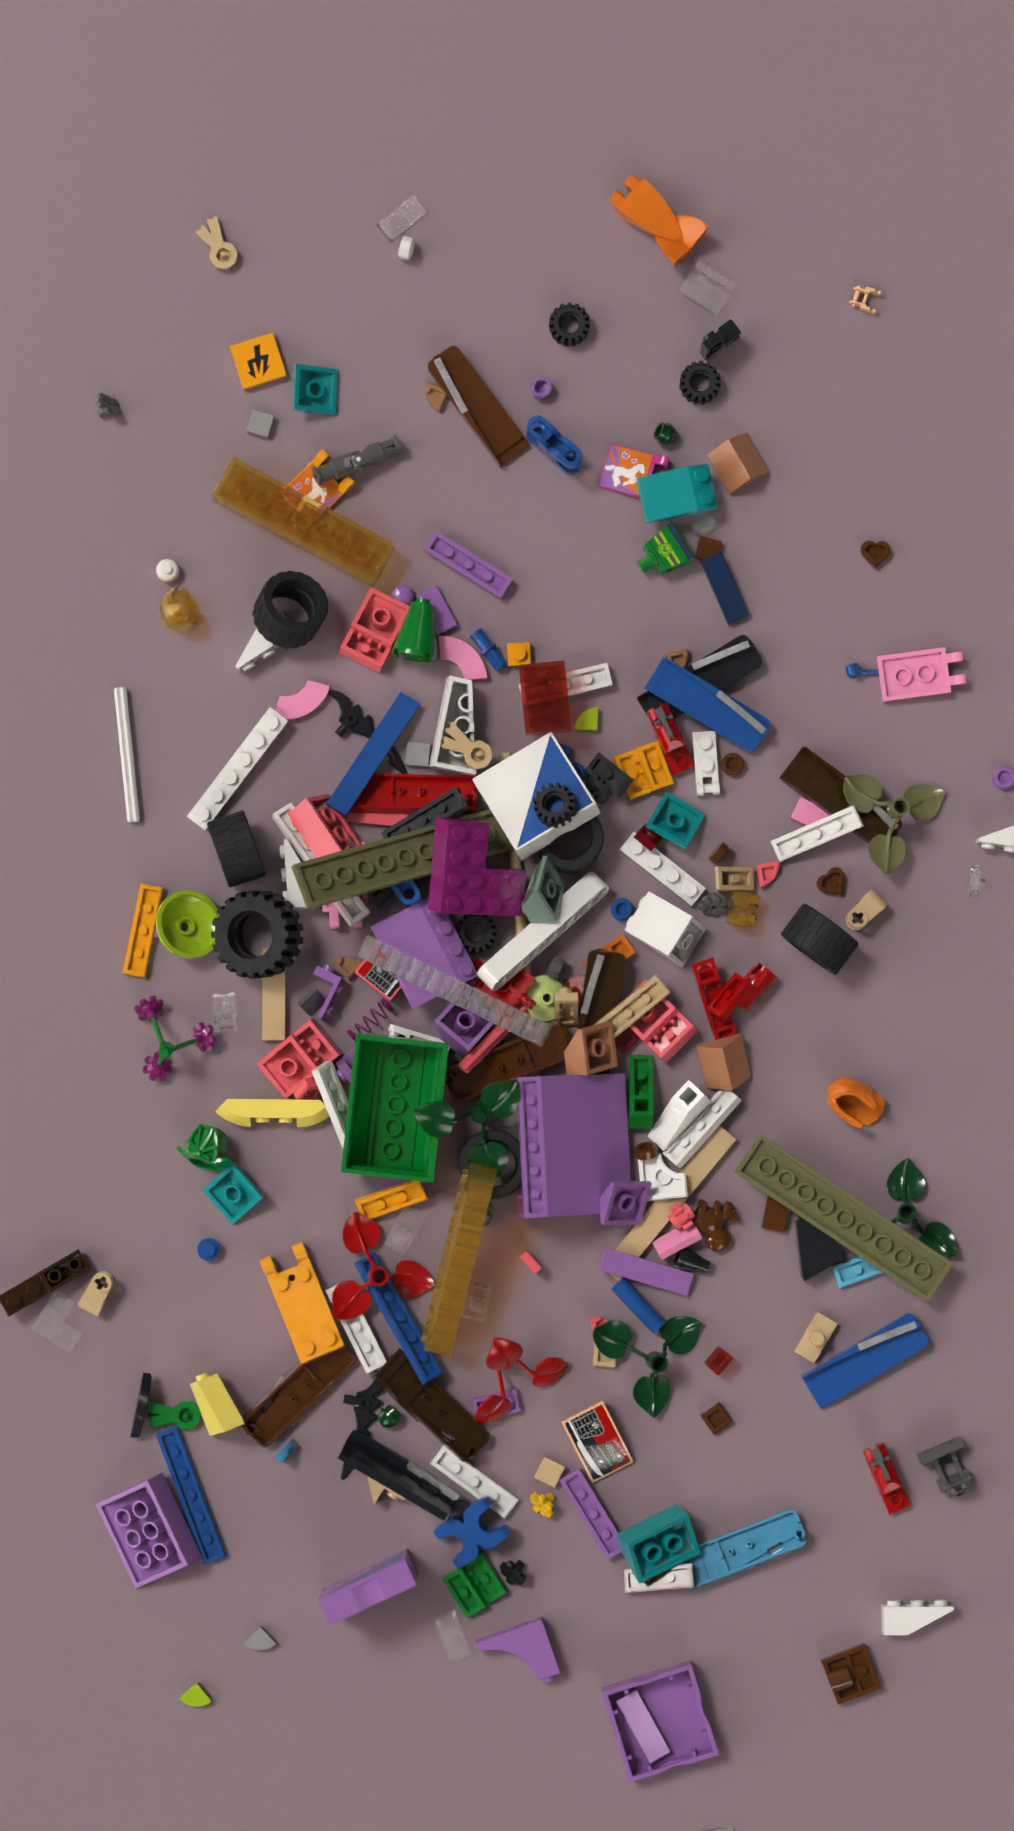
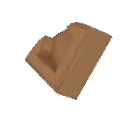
(435, 396)
(679, 657)
(347, 965)

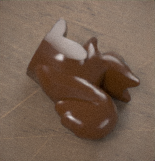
(710, 1222)

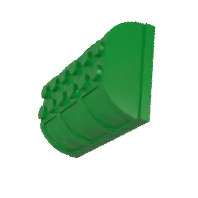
(386, 1087)

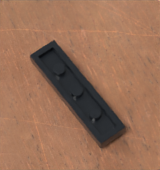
(444, 806)

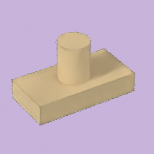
(566, 1007)
(815, 1337)

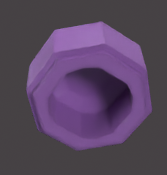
(541, 388)
(403, 594)

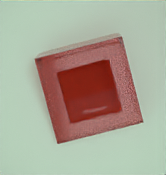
(576, 984)
(718, 1360)

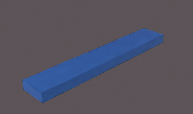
(373, 754)
(401, 1323)
(191, 1495)

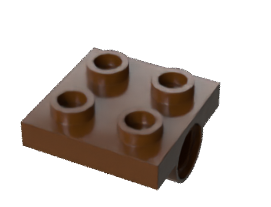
(850, 1673)

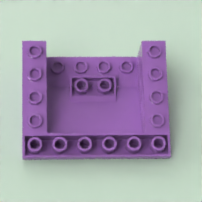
(571, 1142)

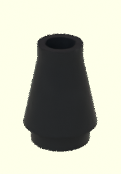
(689, 1260)

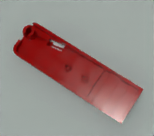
(411, 791)

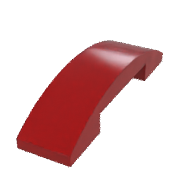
(709, 985)

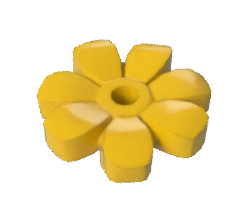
(542, 1504)

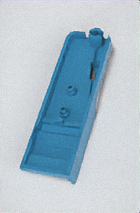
(747, 1548)

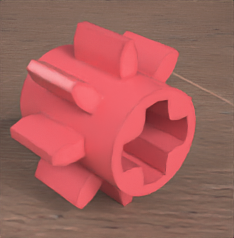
(681, 1216)

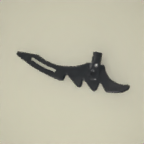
(352, 720)
(363, 1404)

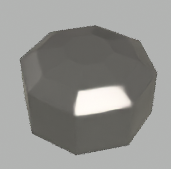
(555, 967)

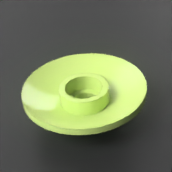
(543, 985)

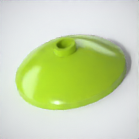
(197, 915)

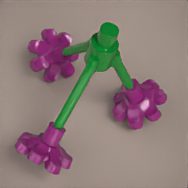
(159, 1062)

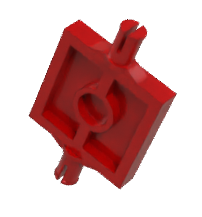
(514, 991)

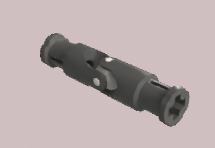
(370, 455)

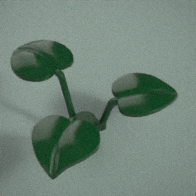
(499, 1097)
(909, 1183)
(653, 1391)

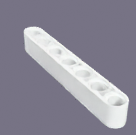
(539, 935)

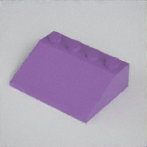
(430, 939)
(148, 1530)

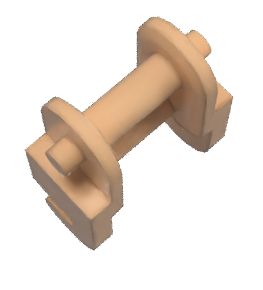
(866, 291)

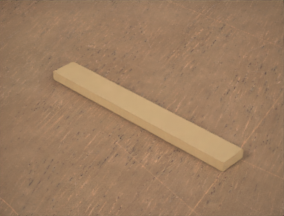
(656, 1216)

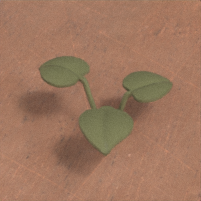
(920, 799)

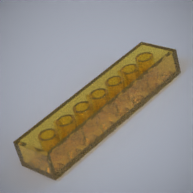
(303, 522)
(461, 1254)

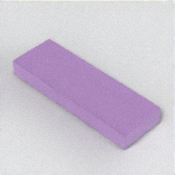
(643, 1726)

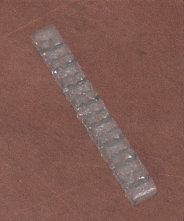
(454, 991)

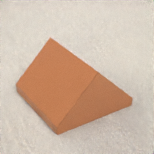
(737, 462)
(724, 1062)

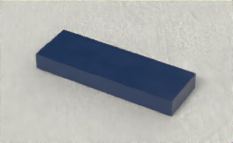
(724, 588)

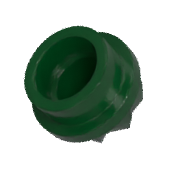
(665, 433)
(389, 1417)

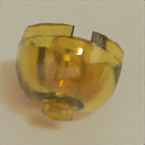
(179, 610)

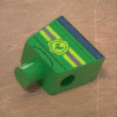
(665, 551)

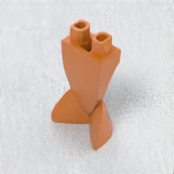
(650, 212)

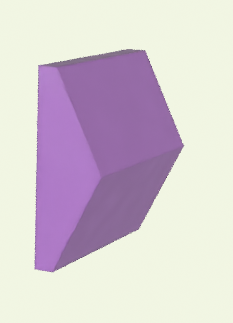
(624, 1202)

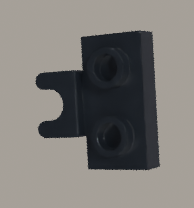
(726, 334)
(606, 779)

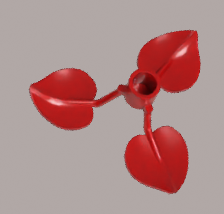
(349, 1298)
(502, 1356)

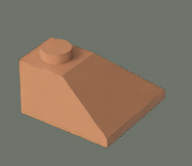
(591, 1050)

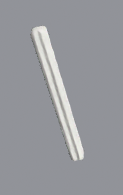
(126, 753)

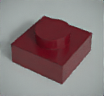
(648, 837)

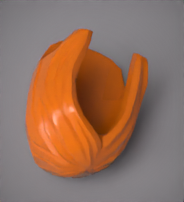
(855, 1101)

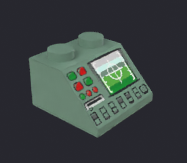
(543, 893)

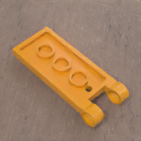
(303, 1307)

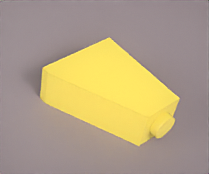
(215, 1404)

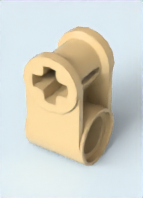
(867, 908)
(96, 1296)

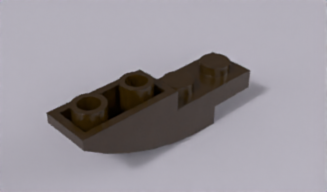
(43, 1283)

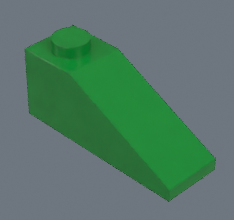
(641, 1092)

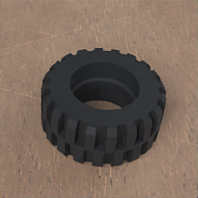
(230, 939)

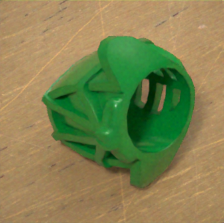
(207, 1145)

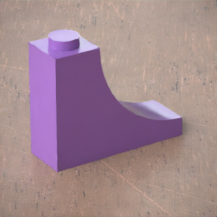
(529, 1643)

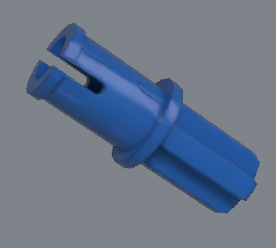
(488, 649)

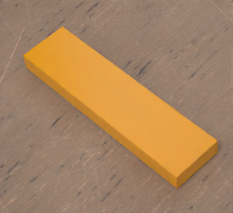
(142, 930)

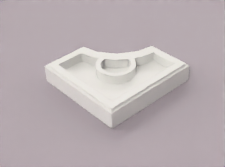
(665, 1182)

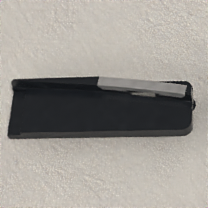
(721, 674)
(399, 1475)

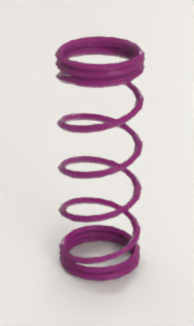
(385, 1004)

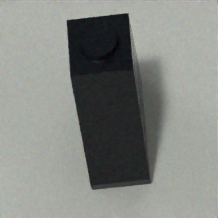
(814, 1249)

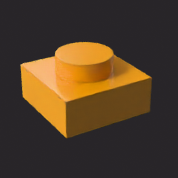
(518, 654)

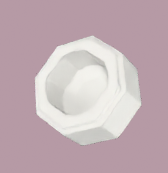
(406, 248)

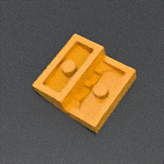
(647, 769)

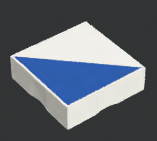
(512, 785)

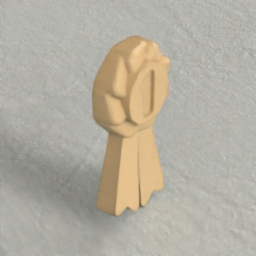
(222, 254)
(476, 753)

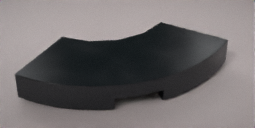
(141, 1404)

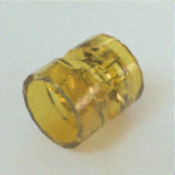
(745, 901)

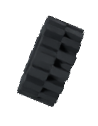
(569, 311)
(700, 369)
(548, 794)
(490, 932)

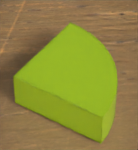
(588, 720)
(195, 1696)

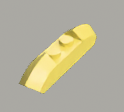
(243, 1110)

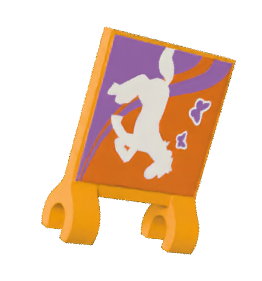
(329, 491)

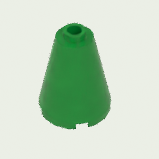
(417, 633)

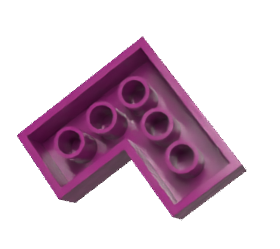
(460, 874)

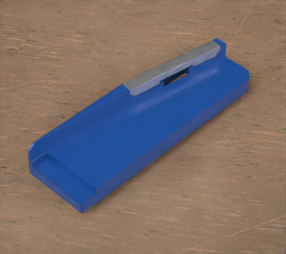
(708, 704)
(865, 1360)

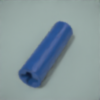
(638, 1305)

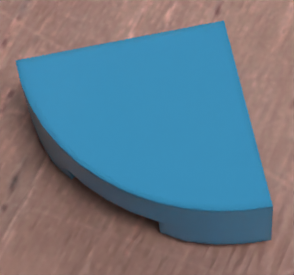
(286, 1451)

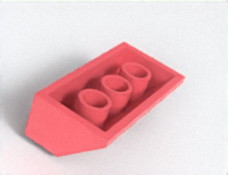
(322, 827)

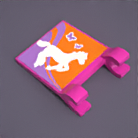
(625, 466)

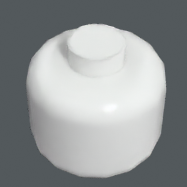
(167, 570)

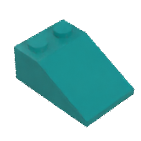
(677, 493)

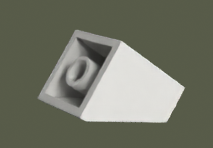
(665, 928)

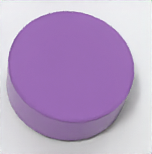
(1003, 777)

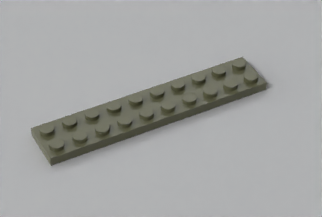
(380, 864)
(843, 1217)

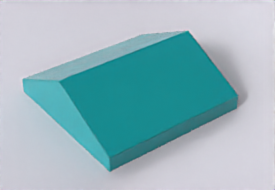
(315, 389)
(675, 820)
(233, 1193)

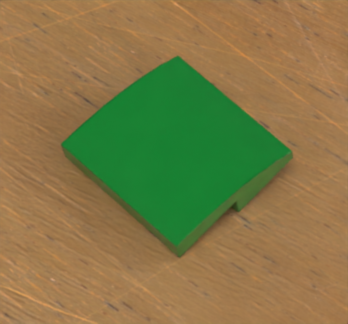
(475, 1585)

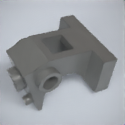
(955, 1484)

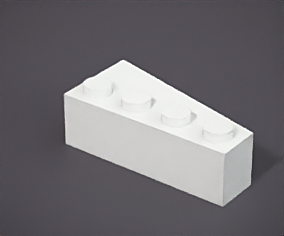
(455, 708)

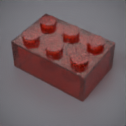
(544, 698)

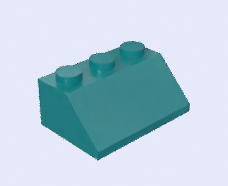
(658, 1543)

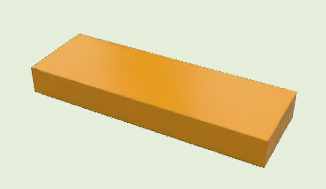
(391, 1199)

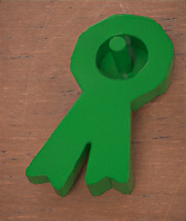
(184, 1415)

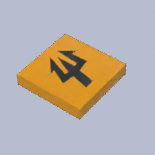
(258, 361)

